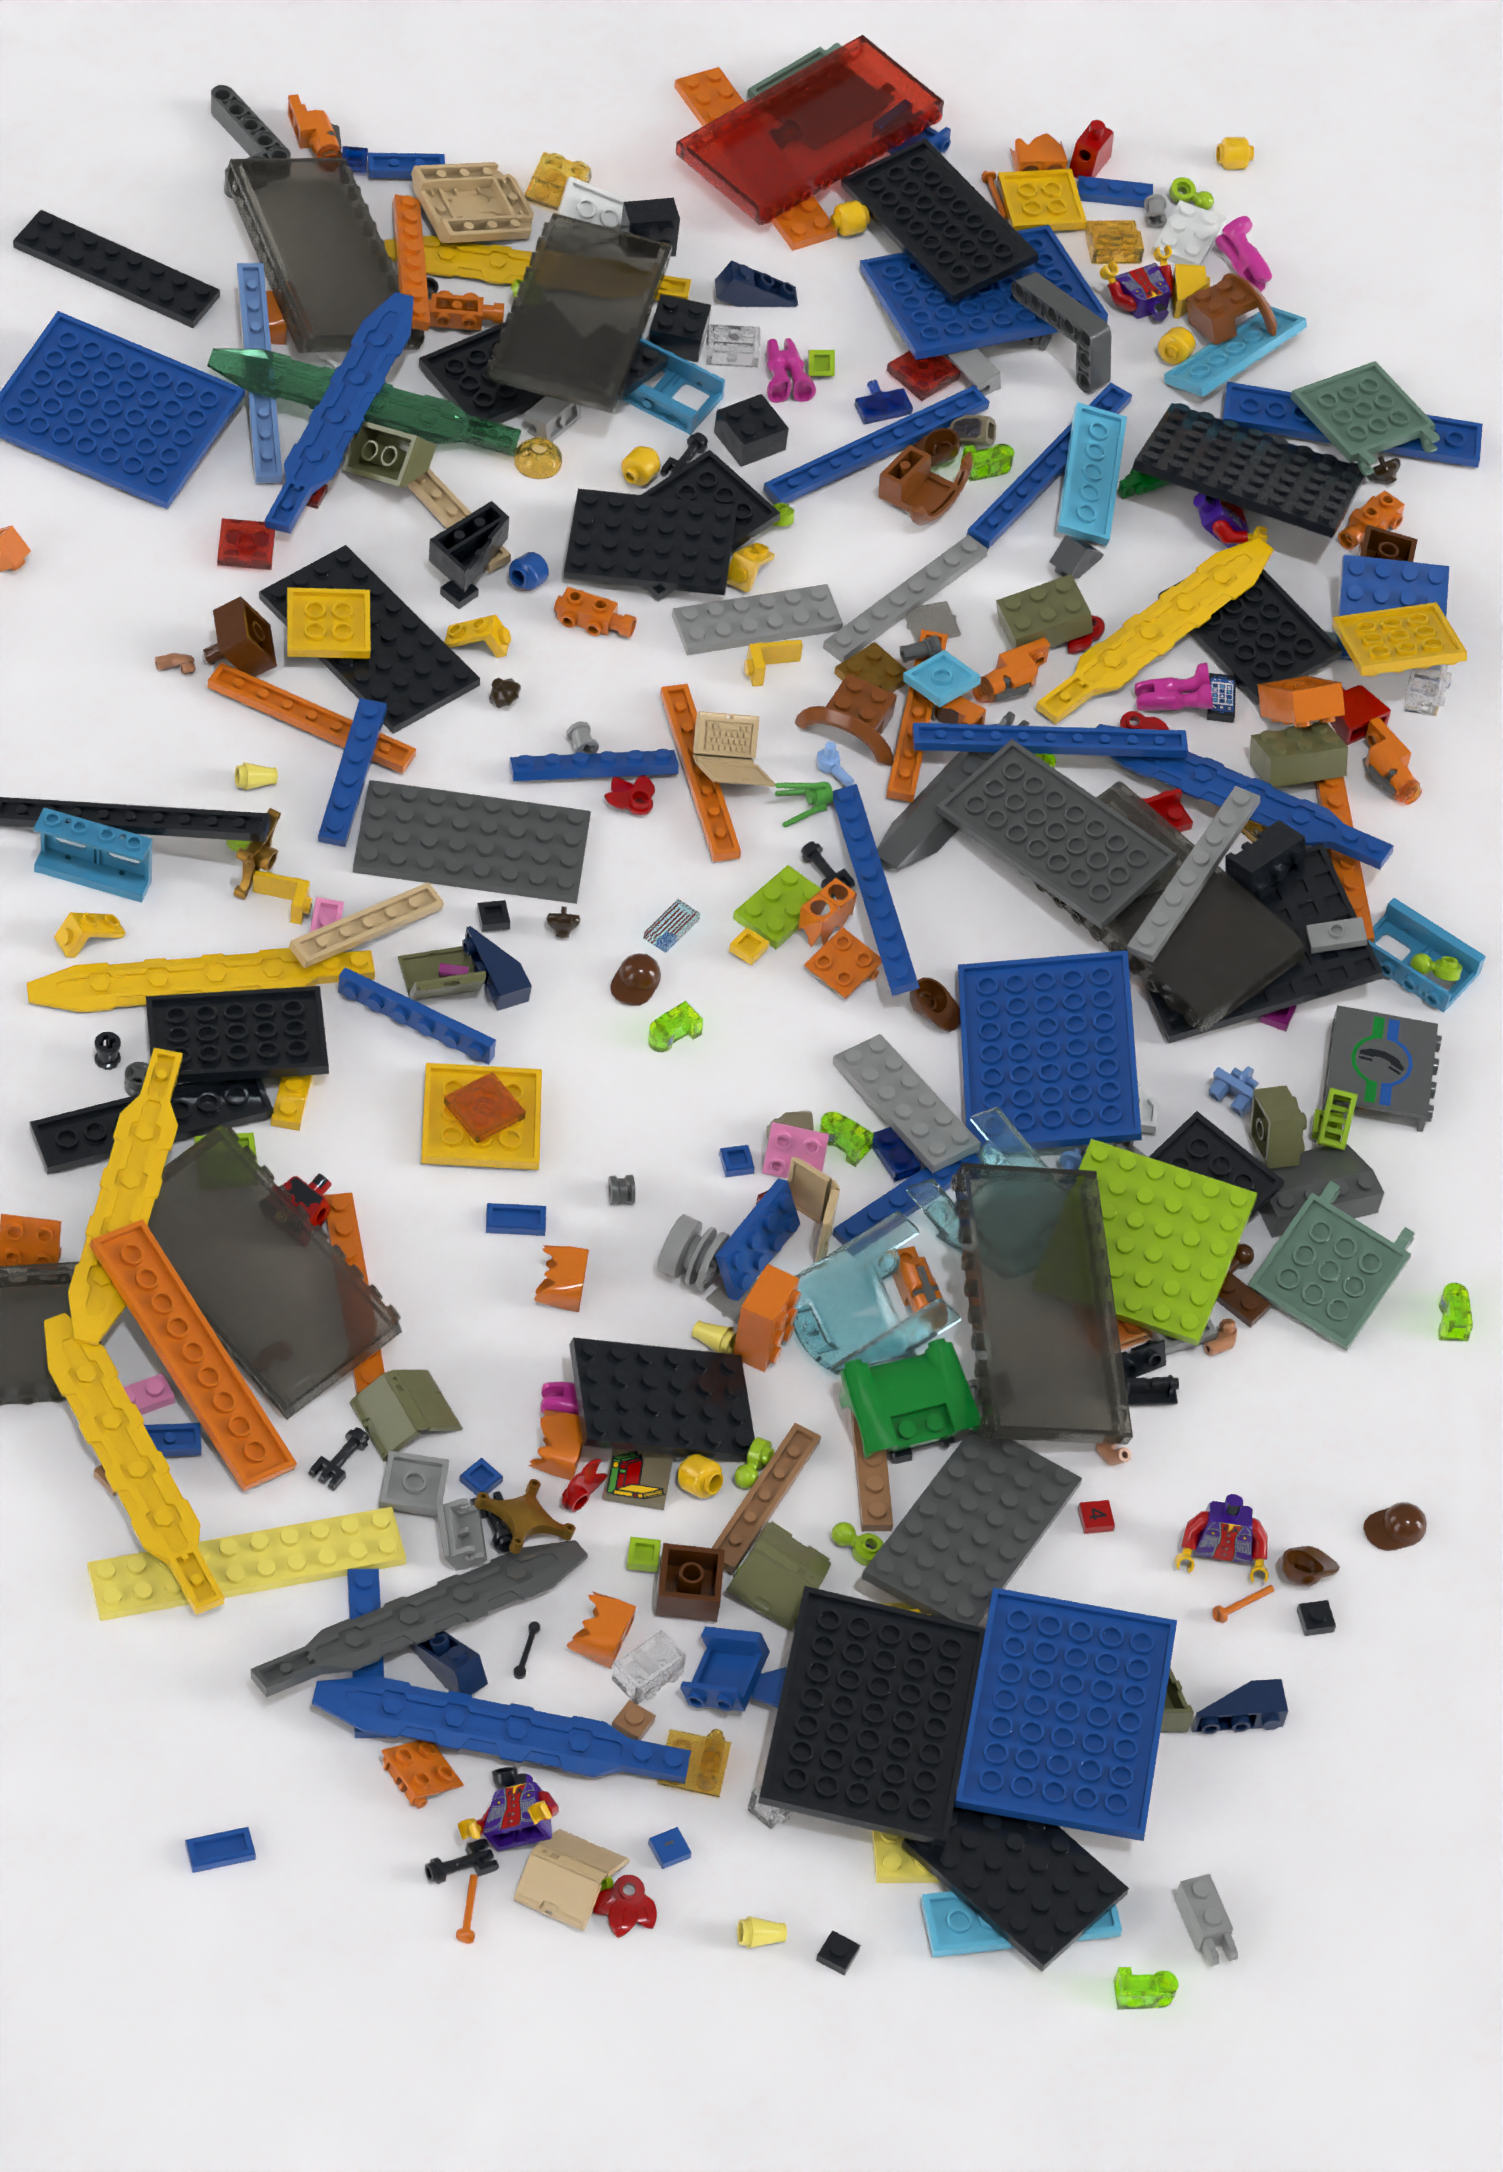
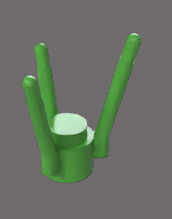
(816, 793)

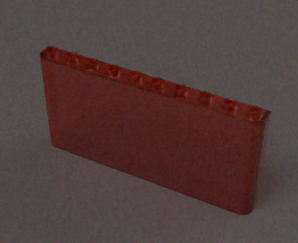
(811, 130)

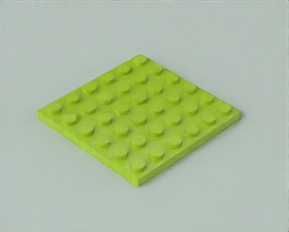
(1166, 1238)

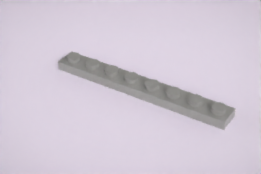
(905, 598)
(1193, 874)

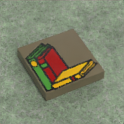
(638, 1478)

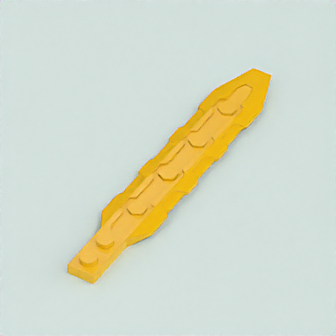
(497, 264)
(1158, 627)
(127, 984)
(126, 1194)
(130, 1460)

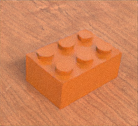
(1301, 700)
(767, 1318)

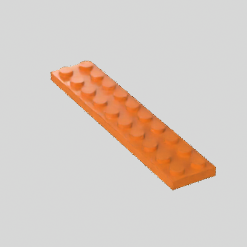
(711, 96)
(193, 1355)

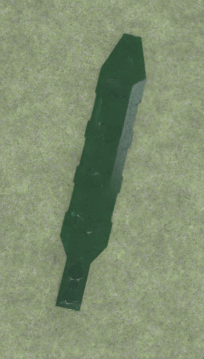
(303, 383)

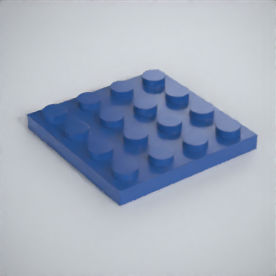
(1384, 584)

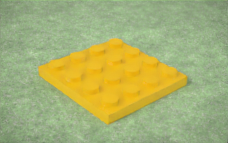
(1399, 639)
(450, 1144)

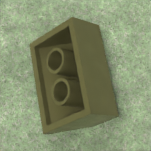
(388, 455)

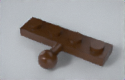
(1237, 1296)

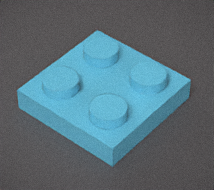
(941, 678)

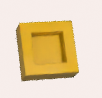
(749, 946)

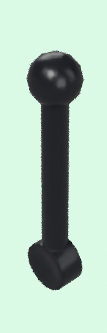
(520, 1671)

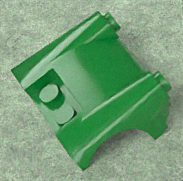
(909, 1399)

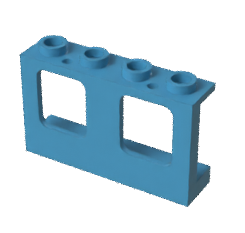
(679, 372)
(94, 864)
(1428, 938)

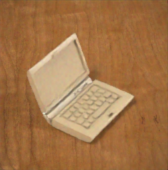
(726, 748)
(815, 1197)
(566, 1877)

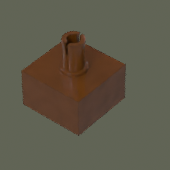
(242, 638)

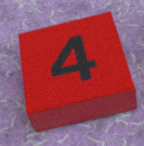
(1096, 1516)

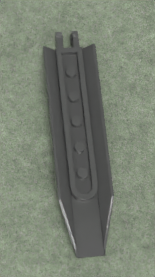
(919, 828)

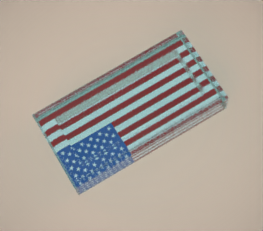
(672, 925)

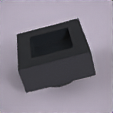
(456, 596)
(493, 915)
(1316, 1618)
(838, 1952)

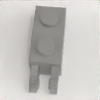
(1205, 1918)

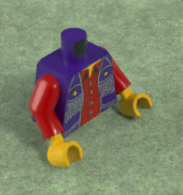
(1142, 290)
(1226, 521)
(1226, 1533)
(515, 1817)

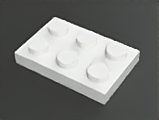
(1189, 234)

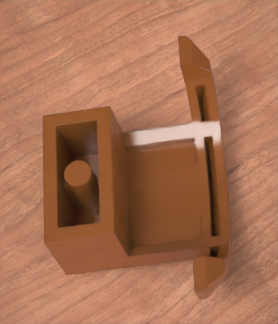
(1215, 308)
(914, 488)
(859, 710)

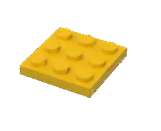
(1042, 199)
(328, 623)

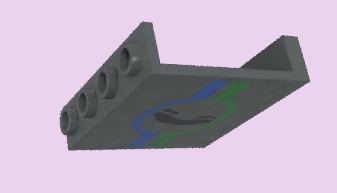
(1384, 1062)

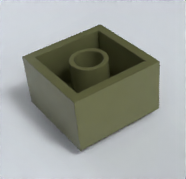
(1277, 1127)

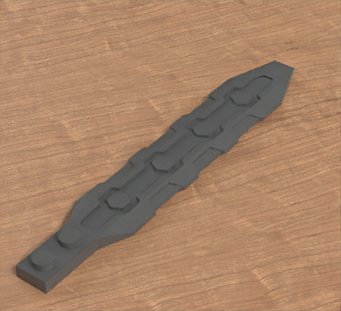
(422, 1615)

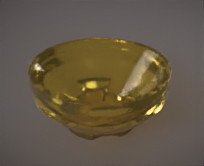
(536, 464)

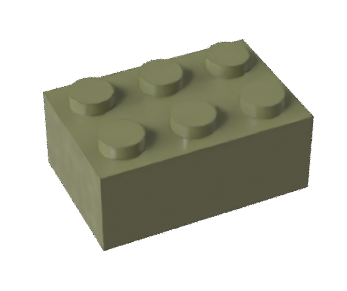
(1047, 611)
(1298, 755)

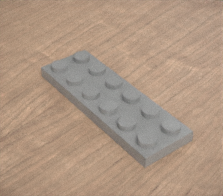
(757, 619)
(906, 1103)

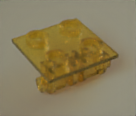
(706, 1761)

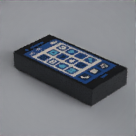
(1223, 697)

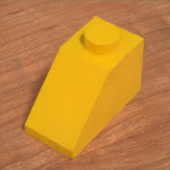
(1186, 282)

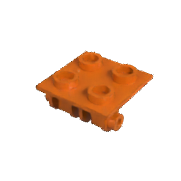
(844, 963)
(29, 1240)
(420, 1771)

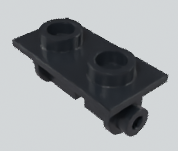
(1144, 1358)
(1152, 1391)

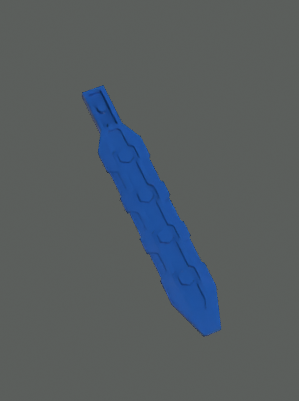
(342, 408)
(1213, 783)
(494, 1728)

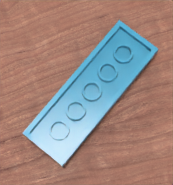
(1220, 362)
(1091, 474)
(958, 1930)

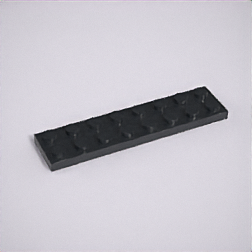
(116, 268)
(199, 1108)

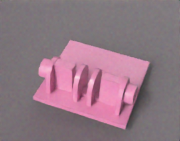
(791, 1142)

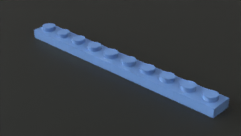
(261, 408)

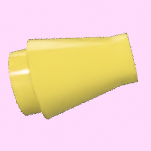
(253, 776)
(717, 1337)
(760, 1932)

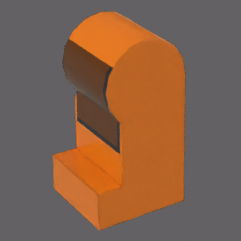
(960, 712)

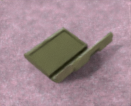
(422, 973)
(401, 1406)
(776, 1575)

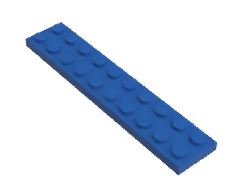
(1277, 414)

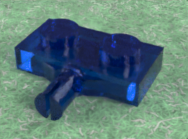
(882, 405)
(895, 1154)

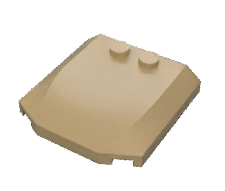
(472, 202)

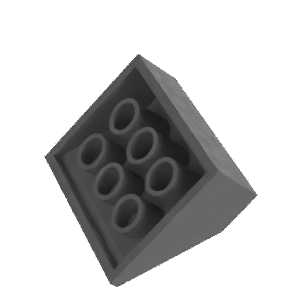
(1358, 1184)

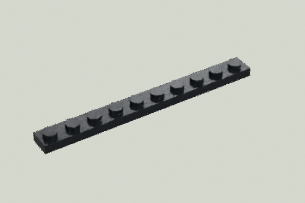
(145, 819)

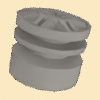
(688, 1250)

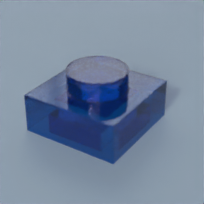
(356, 158)

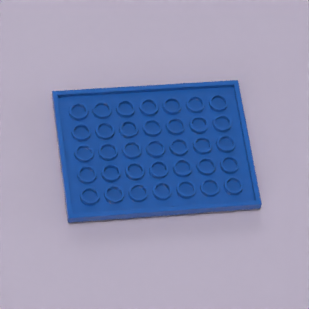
(988, 317)
(114, 409)
(1052, 1047)
(1067, 1714)

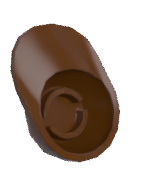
(941, 445)
(636, 979)
(935, 1003)
(1396, 1526)
(1307, 1565)

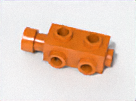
(462, 311)
(1379, 511)
(592, 613)

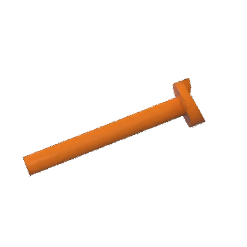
(989, 177)
(1220, 1613)
(465, 1934)

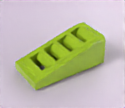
(1342, 1096)

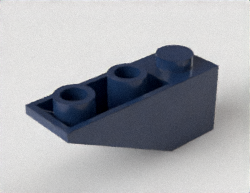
(751, 288)
(505, 977)
(452, 1663)
(1248, 1707)

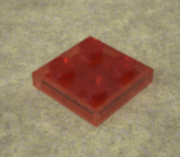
(923, 376)
(245, 544)

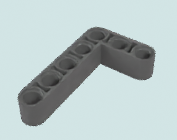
(244, 127)
(1075, 322)

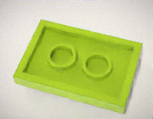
(776, 906)

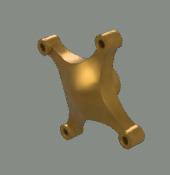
(256, 857)
(524, 1516)

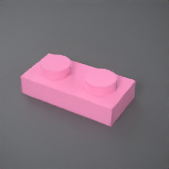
(326, 912)
(150, 1394)

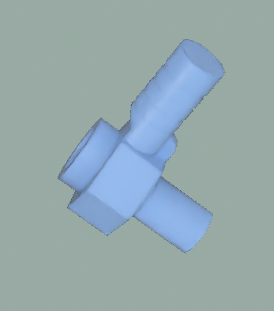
(829, 762)

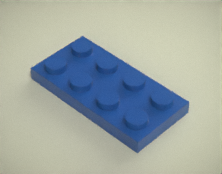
(757, 1239)

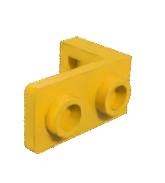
(746, 564)
(484, 628)
(770, 653)
(286, 888)
(81, 926)

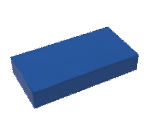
(516, 1219)
(220, 1849)

